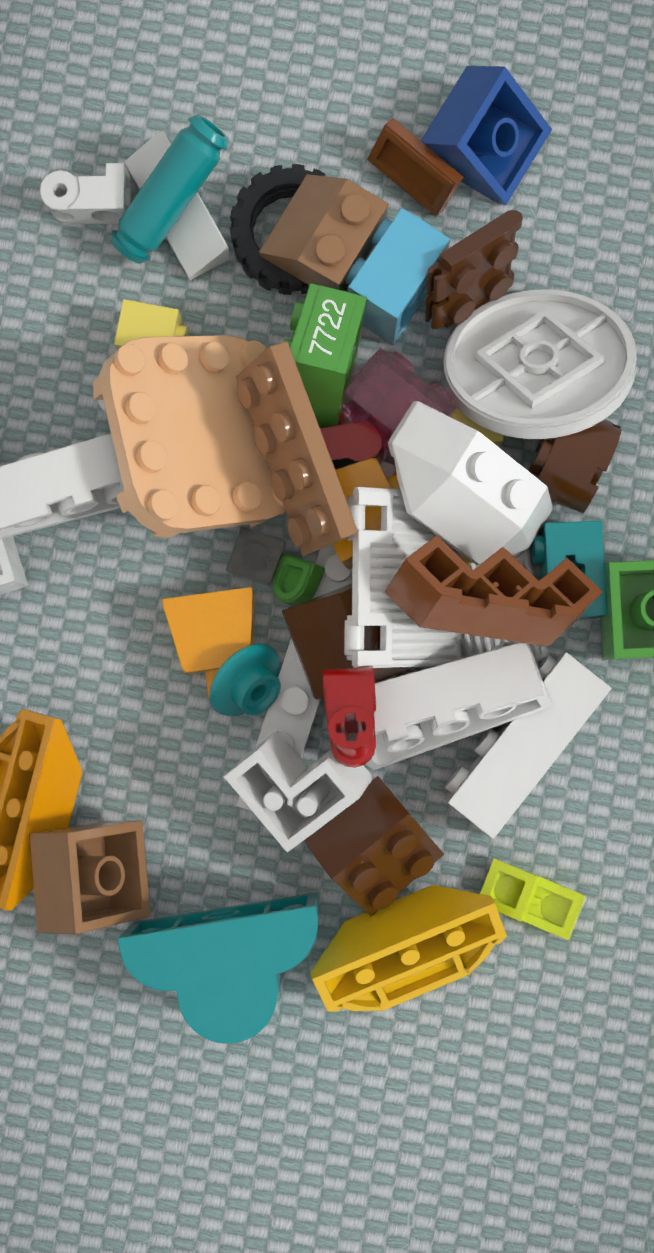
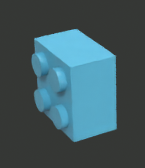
(396, 273)

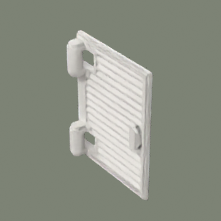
(375, 563)

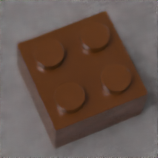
(374, 848)

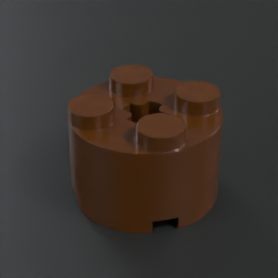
(575, 463)

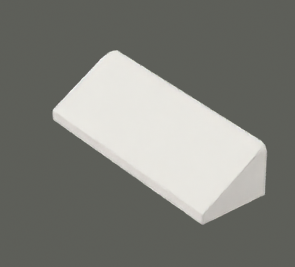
(195, 235)

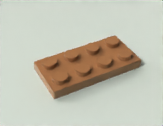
(294, 450)

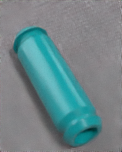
(169, 189)

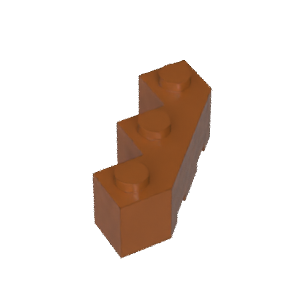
(492, 600)

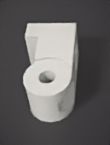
(88, 197)

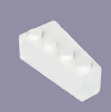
(59, 486)

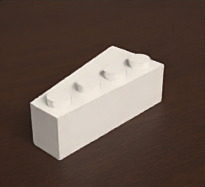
(454, 701)

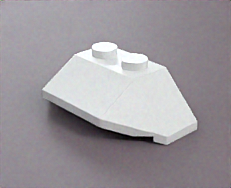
(465, 485)

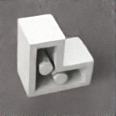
(289, 795)

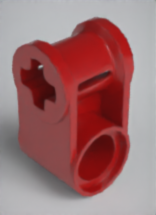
(350, 709)

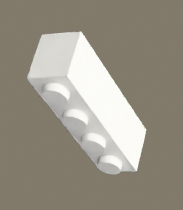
(525, 748)

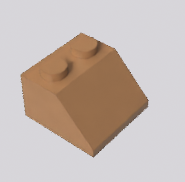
(325, 231)

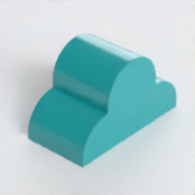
(223, 961)

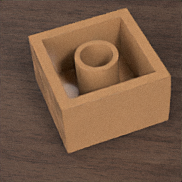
(89, 876)

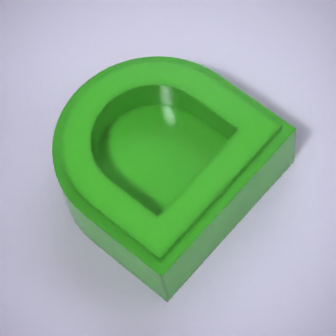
(296, 580)

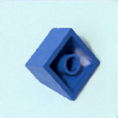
(488, 131)

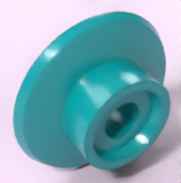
(247, 682)

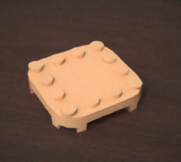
(185, 435)

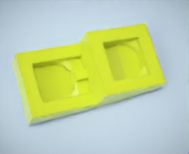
(533, 899)

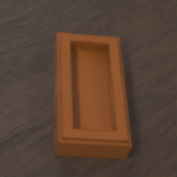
(414, 167)

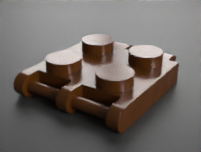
(472, 271)

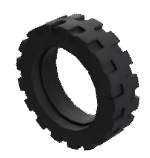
(251, 201)

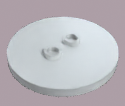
(540, 364)

